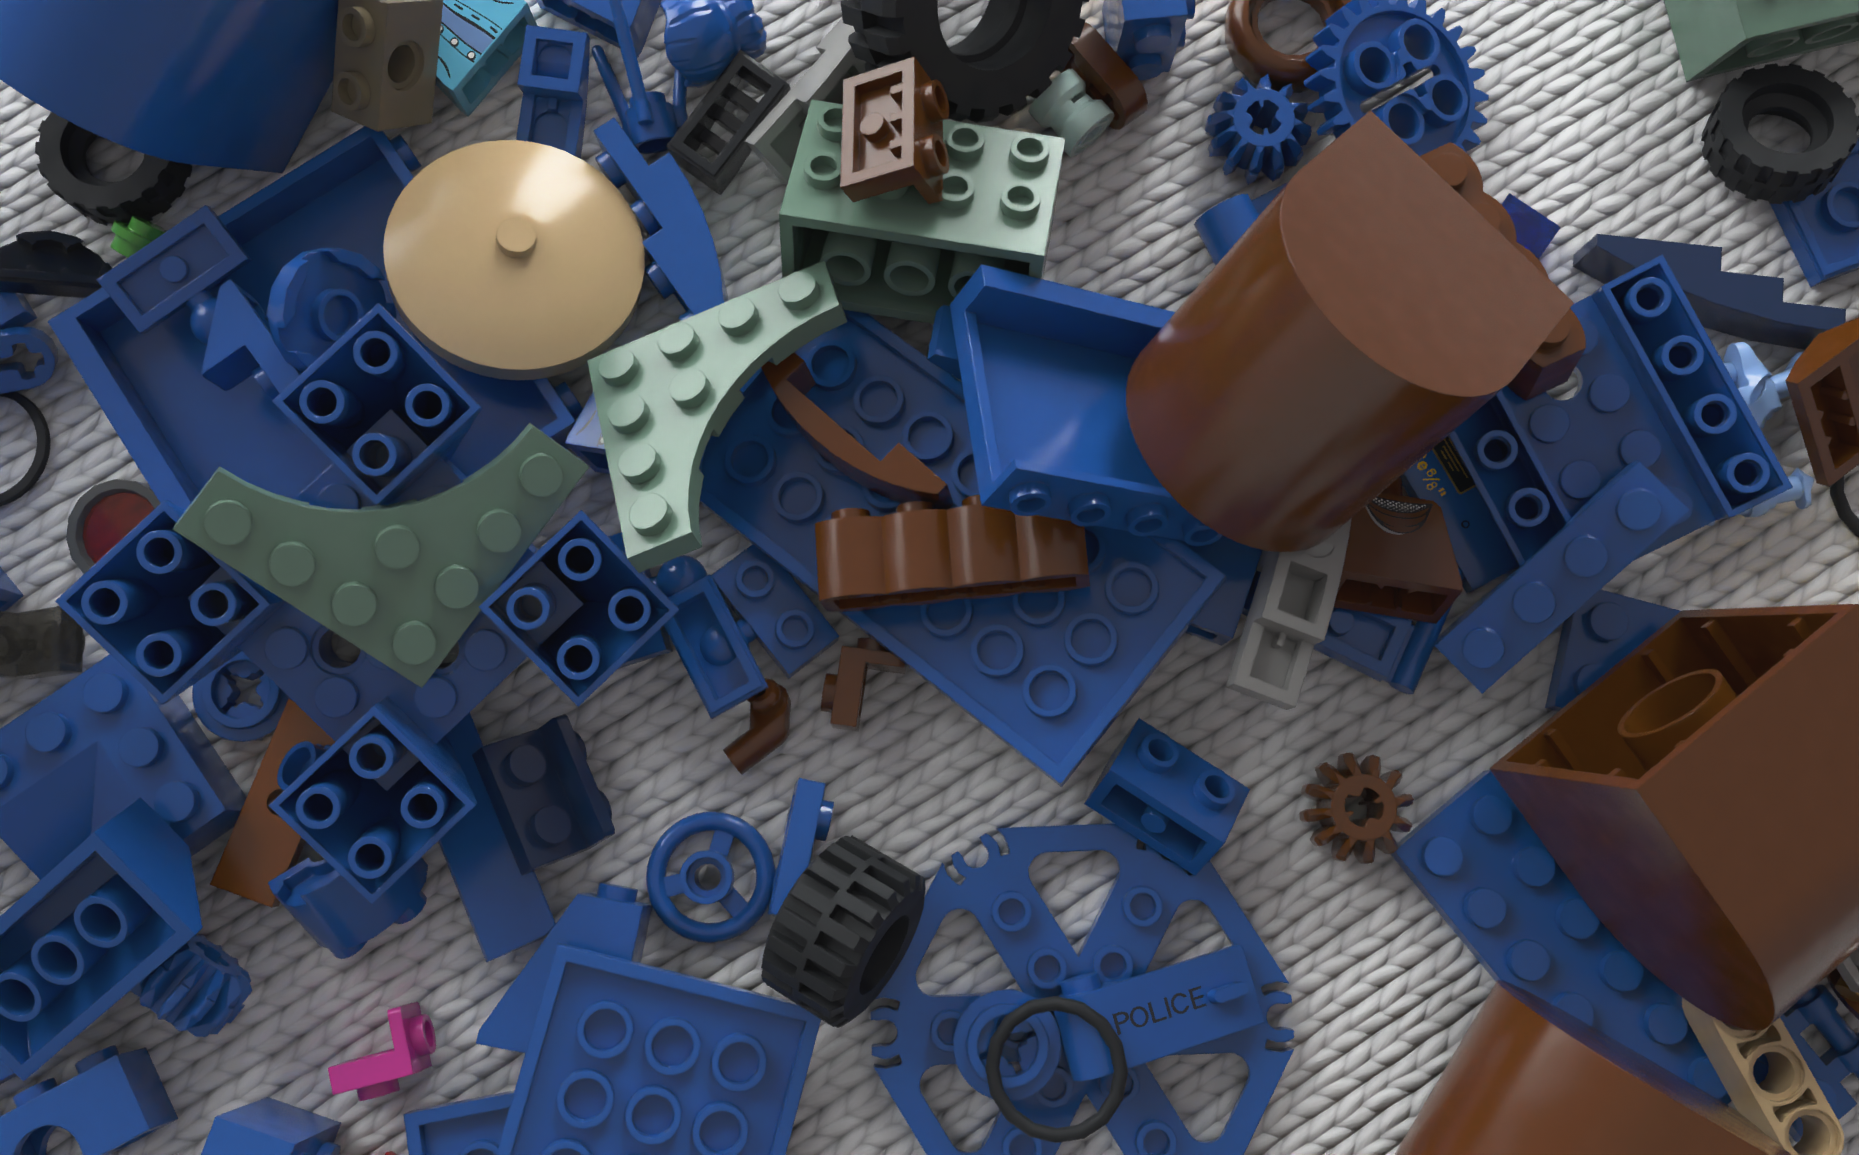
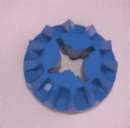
(216, 697)
(1037, 1054)

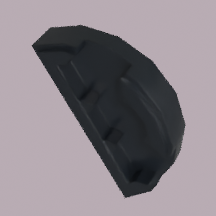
(50, 265)

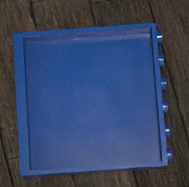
(188, 427)

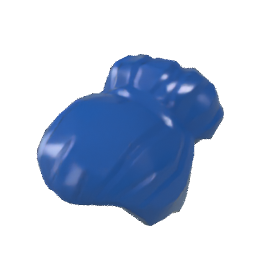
(707, 36)

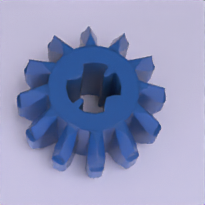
(1260, 107)
(196, 988)

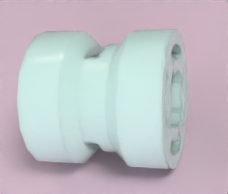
(1071, 112)

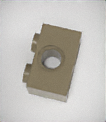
(386, 62)

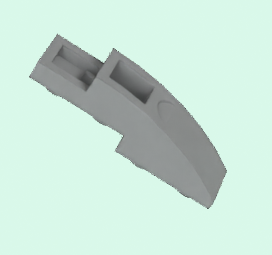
(779, 133)
(1287, 620)

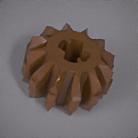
(1377, 794)

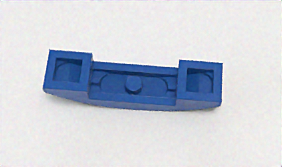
(554, 88)

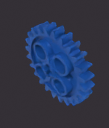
(1382, 44)

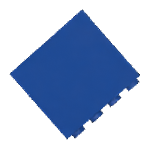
(1050, 408)

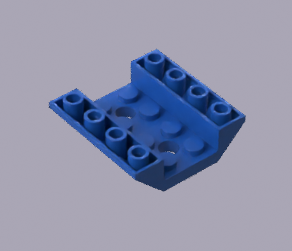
(1644, 395)

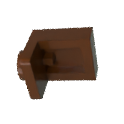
(845, 691)

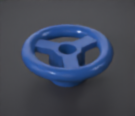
(743, 913)

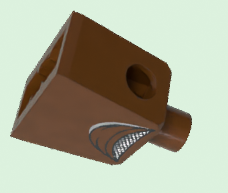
(1399, 559)

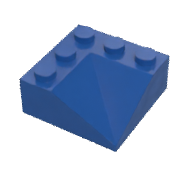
(97, 752)

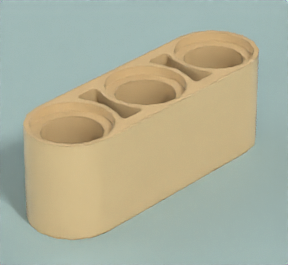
(1785, 1092)

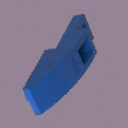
(668, 211)

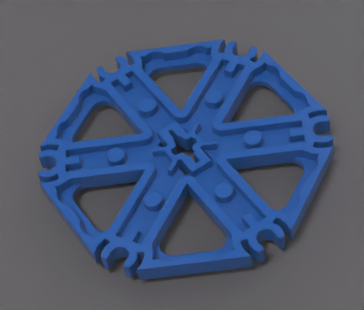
(1041, 957)

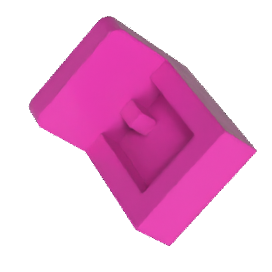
(379, 1072)

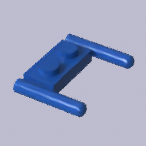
(1377, 644)

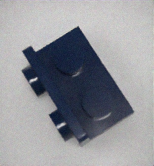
(545, 794)

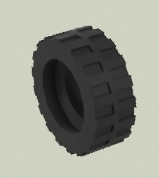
(1792, 94)
(142, 194)

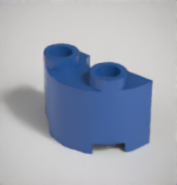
(338, 913)

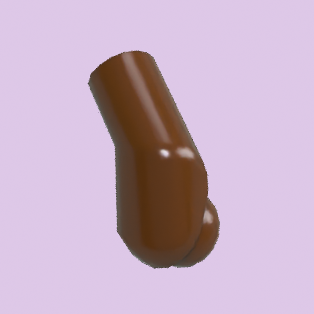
(767, 729)

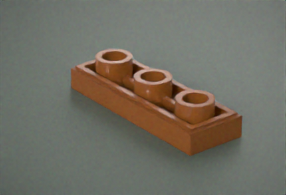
(261, 840)

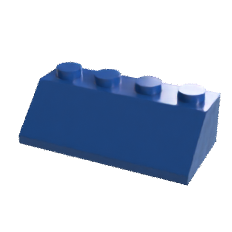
(92, 933)

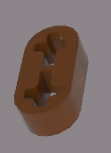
(1107, 77)

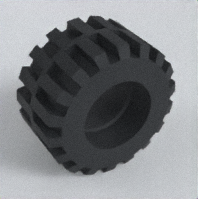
(843, 930)

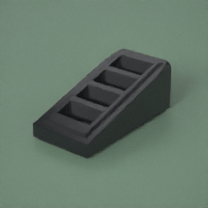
(711, 110)

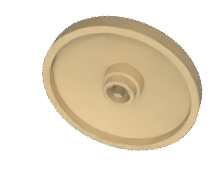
(514, 259)

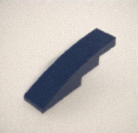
(1722, 300)

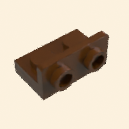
(893, 132)

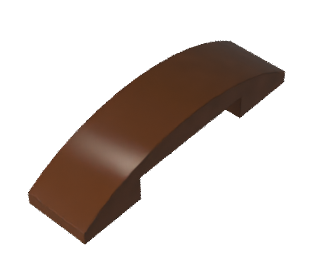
(896, 476)

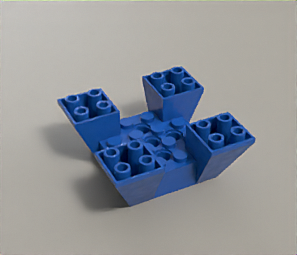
(392, 774)

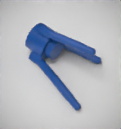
(650, 119)

